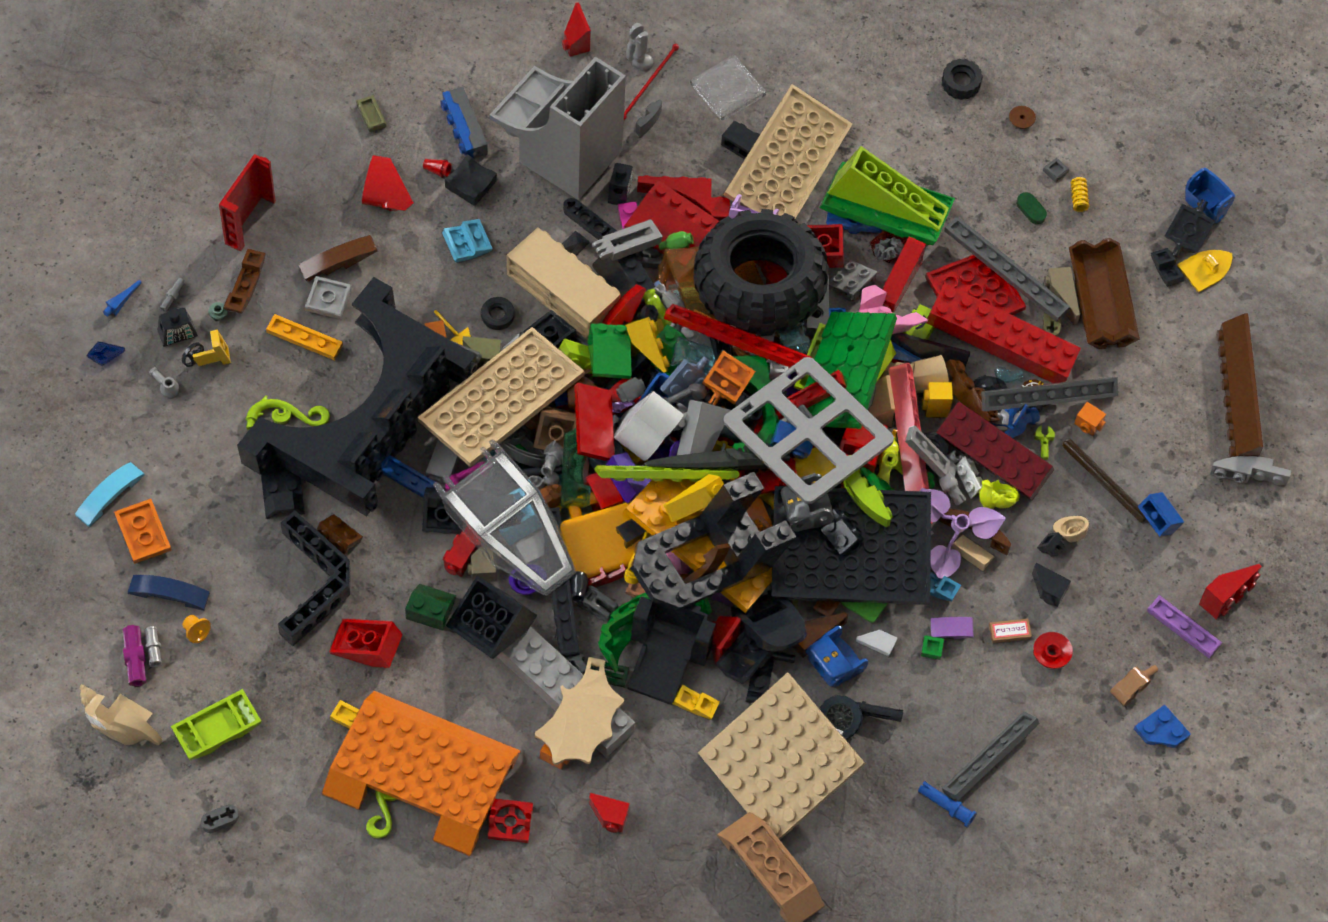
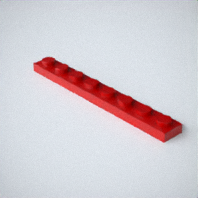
(733, 336)

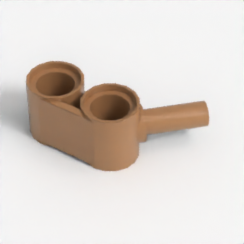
(1134, 681)

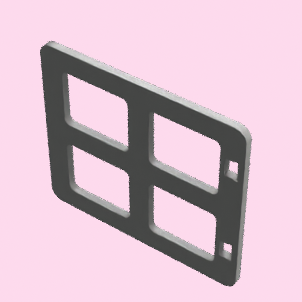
(809, 430)

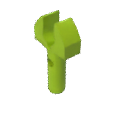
(1044, 440)

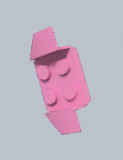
(872, 302)

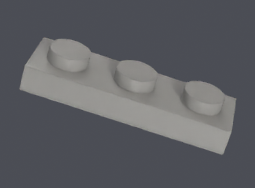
(927, 451)

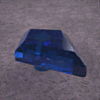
(104, 352)

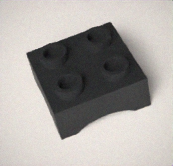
(470, 180)

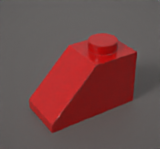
(610, 812)

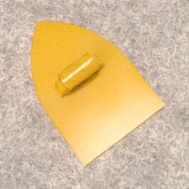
(1206, 268)

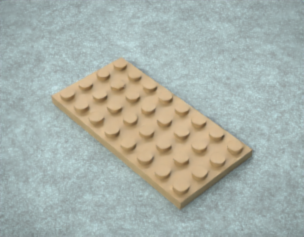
(789, 155)
(501, 396)

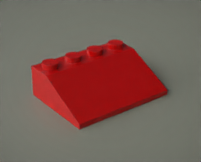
(672, 214)

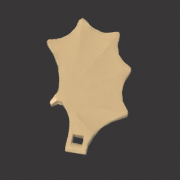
(582, 717)

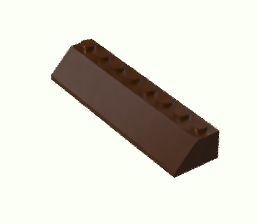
(1240, 387)

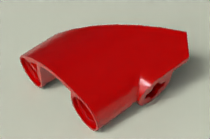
(385, 187)

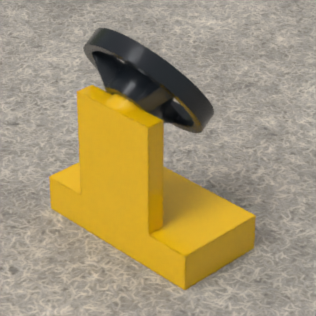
(219, 352)

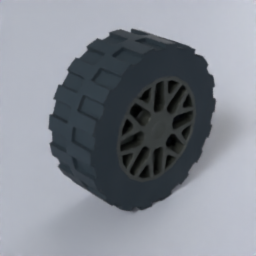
(843, 714)

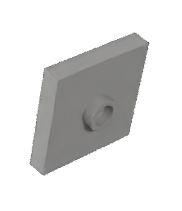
(328, 297)

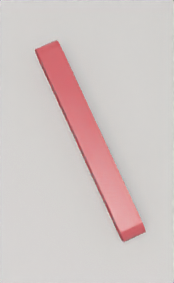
(907, 416)

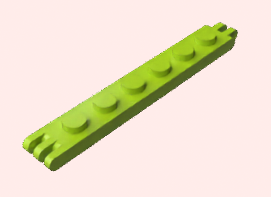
(638, 473)

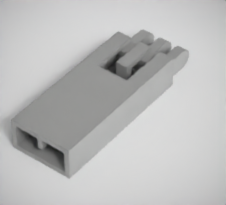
(632, 240)
(442, 463)

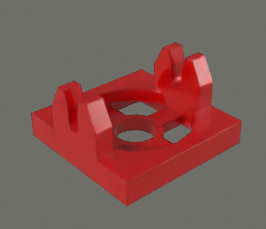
(523, 835)

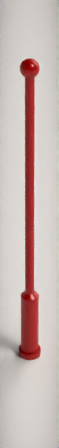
(675, 47)

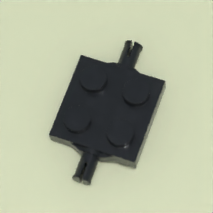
(1189, 228)

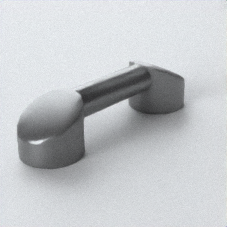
(698, 392)

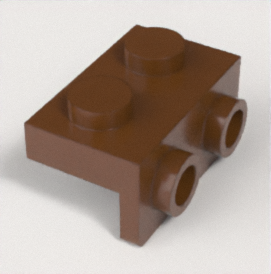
(339, 533)

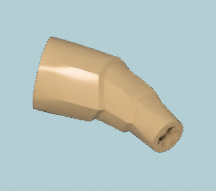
(925, 371)

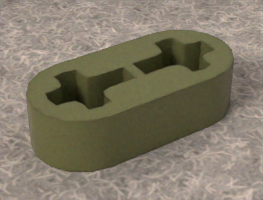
(1047, 322)

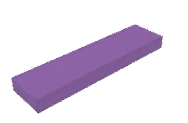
(1184, 626)

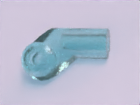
(1006, 375)

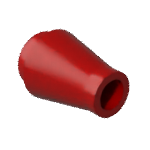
(438, 167)

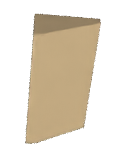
(972, 552)

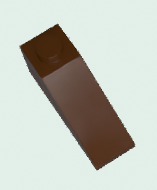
(818, 628)

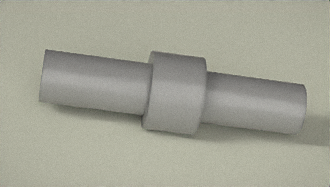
(172, 294)

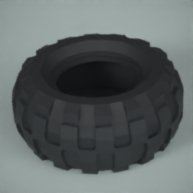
(761, 238)

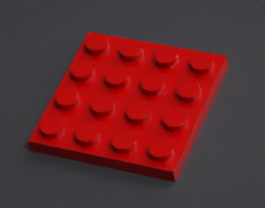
(979, 281)

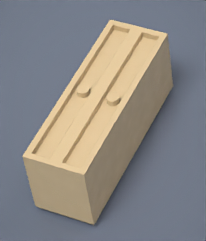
(561, 281)

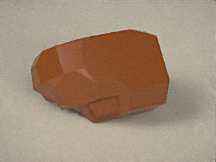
(552, 495)

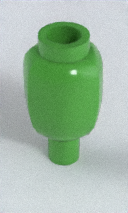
(677, 241)

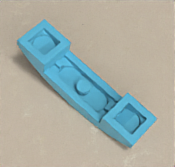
(107, 491)

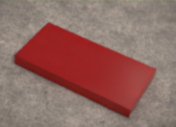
(594, 422)

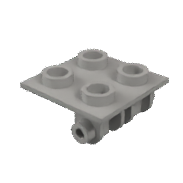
(853, 279)

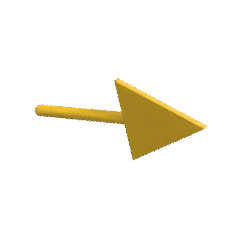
(458, 336)

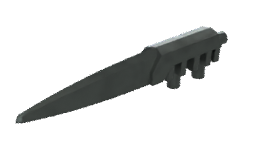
(730, 459)

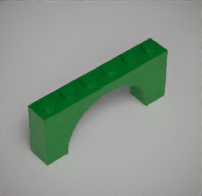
(758, 381)

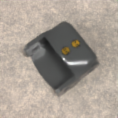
(804, 515)

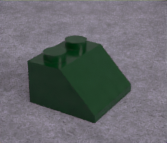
(430, 606)

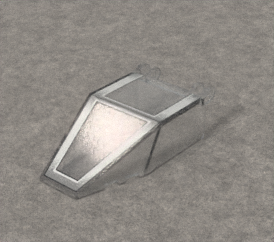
(509, 522)

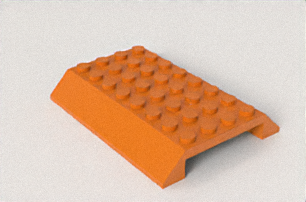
(422, 764)

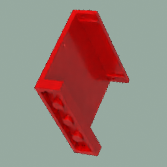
(243, 196)

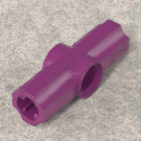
(134, 655)

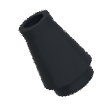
(579, 584)

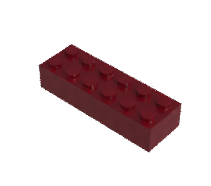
(995, 451)

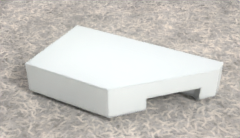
(878, 641)

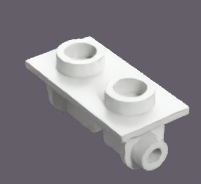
(967, 471)

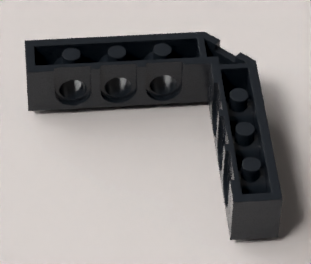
(329, 595)

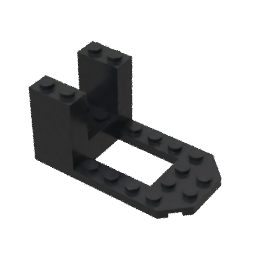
(724, 522)

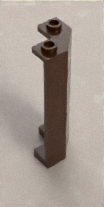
(1104, 293)

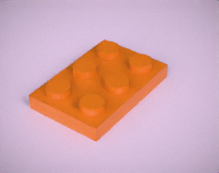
(142, 531)

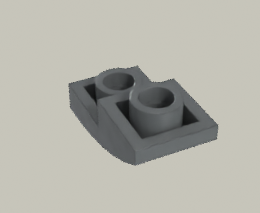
(652, 114)

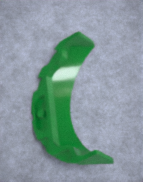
(617, 631)

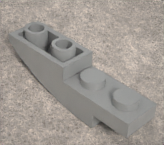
(1244, 467)

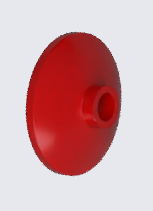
(1052, 642)

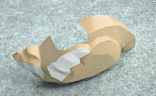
(122, 721)

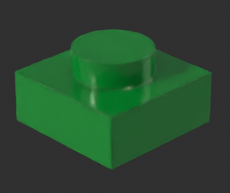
(932, 647)

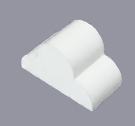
(646, 425)

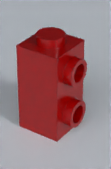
(460, 555)

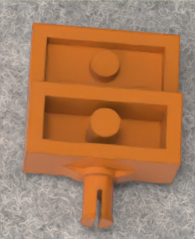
(727, 378)

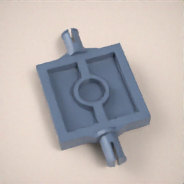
(683, 376)

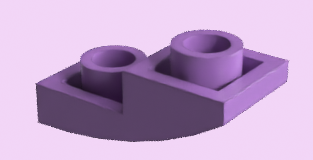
(952, 627)

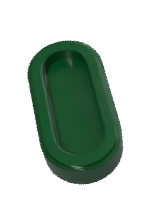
(1031, 208)

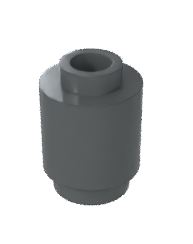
(631, 390)

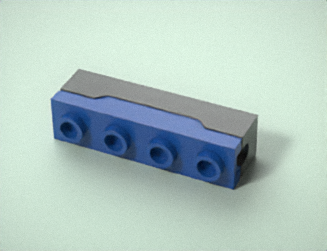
(464, 123)

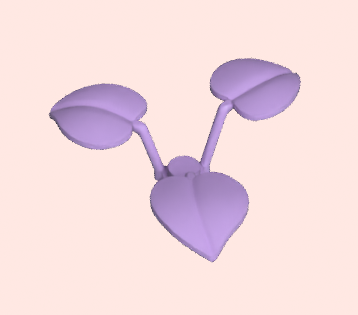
(984, 524)

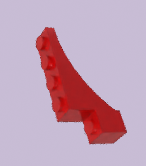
(693, 189)

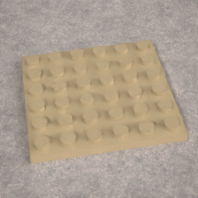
(781, 757)

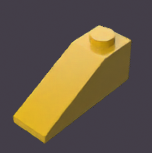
(693, 498)

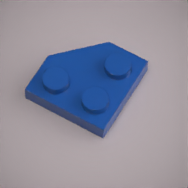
(1162, 728)

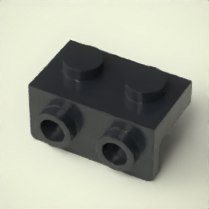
(842, 532)

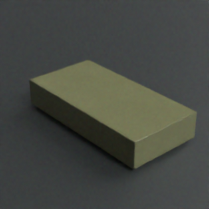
(371, 113)

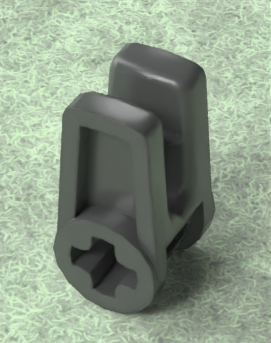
(592, 598)

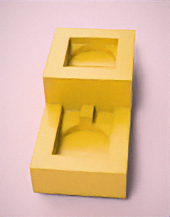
(696, 703)

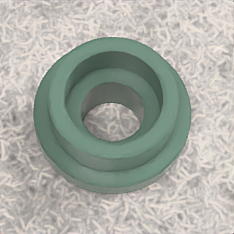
(218, 316)

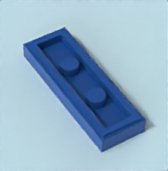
(406, 476)

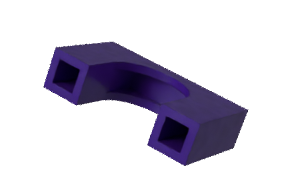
(629, 488)

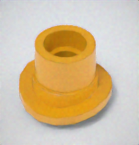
(196, 628)

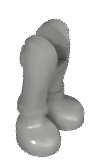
(637, 48)

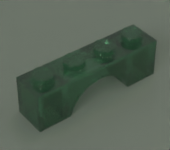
(572, 474)

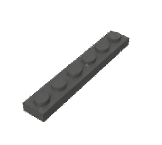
(990, 756)

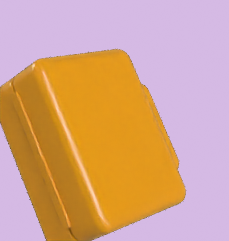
(594, 539)

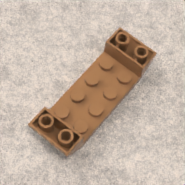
(773, 867)

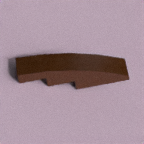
(337, 257)

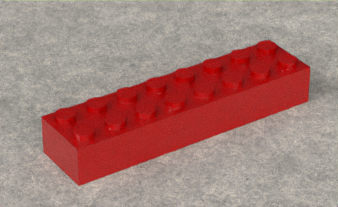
(1002, 335)

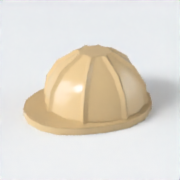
(1072, 528)

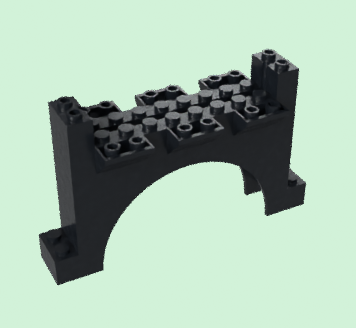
(349, 453)

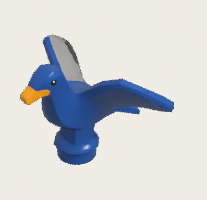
(1017, 419)

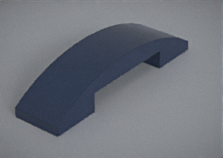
(169, 589)

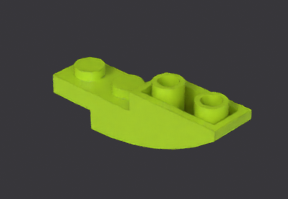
(868, 498)

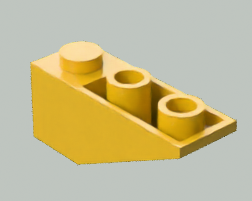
(644, 338)

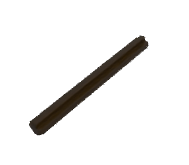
(1110, 485)

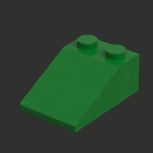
(610, 351)

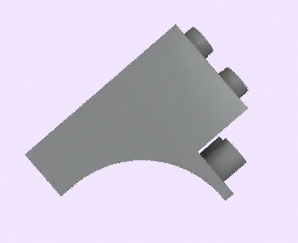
(567, 126)

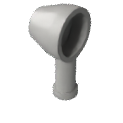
(167, 391)

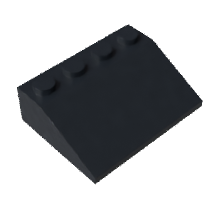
(490, 618)

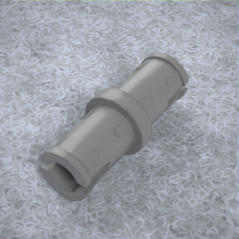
(153, 646)

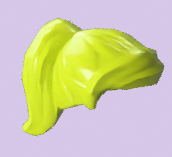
(997, 495)

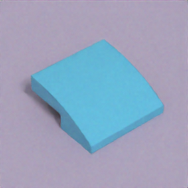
(467, 240)

